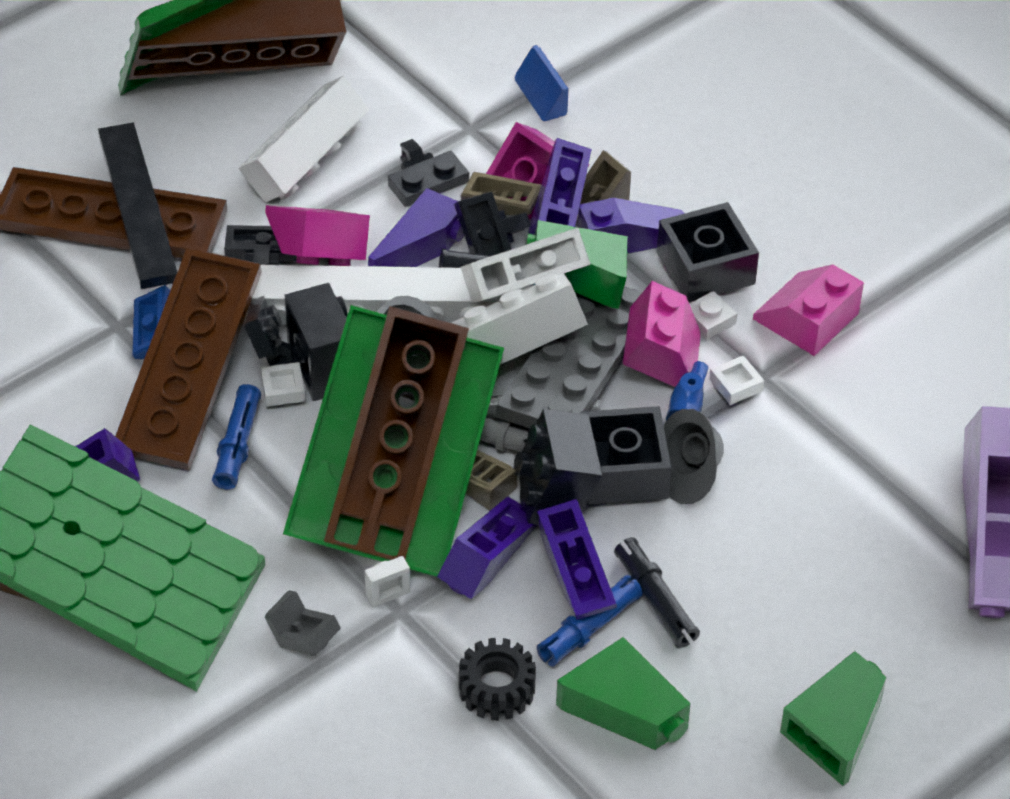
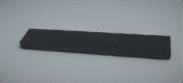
(137, 206)

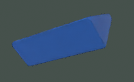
(542, 85)
(146, 318)

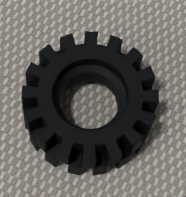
(500, 659)

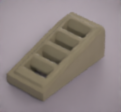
(502, 189)
(501, 485)

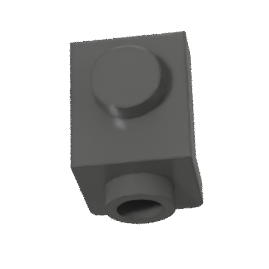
(299, 627)

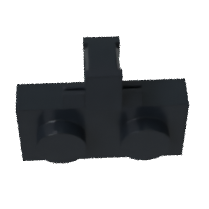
(425, 171)
(486, 227)
(254, 245)
(263, 331)

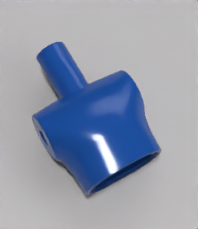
(689, 390)

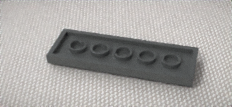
(570, 369)

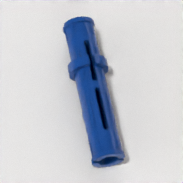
(234, 448)
(577, 632)

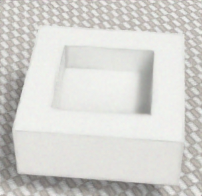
(713, 315)
(736, 380)
(282, 384)
(387, 581)

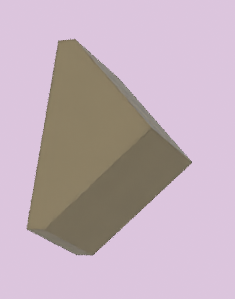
(606, 180)

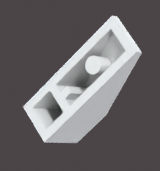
(524, 265)

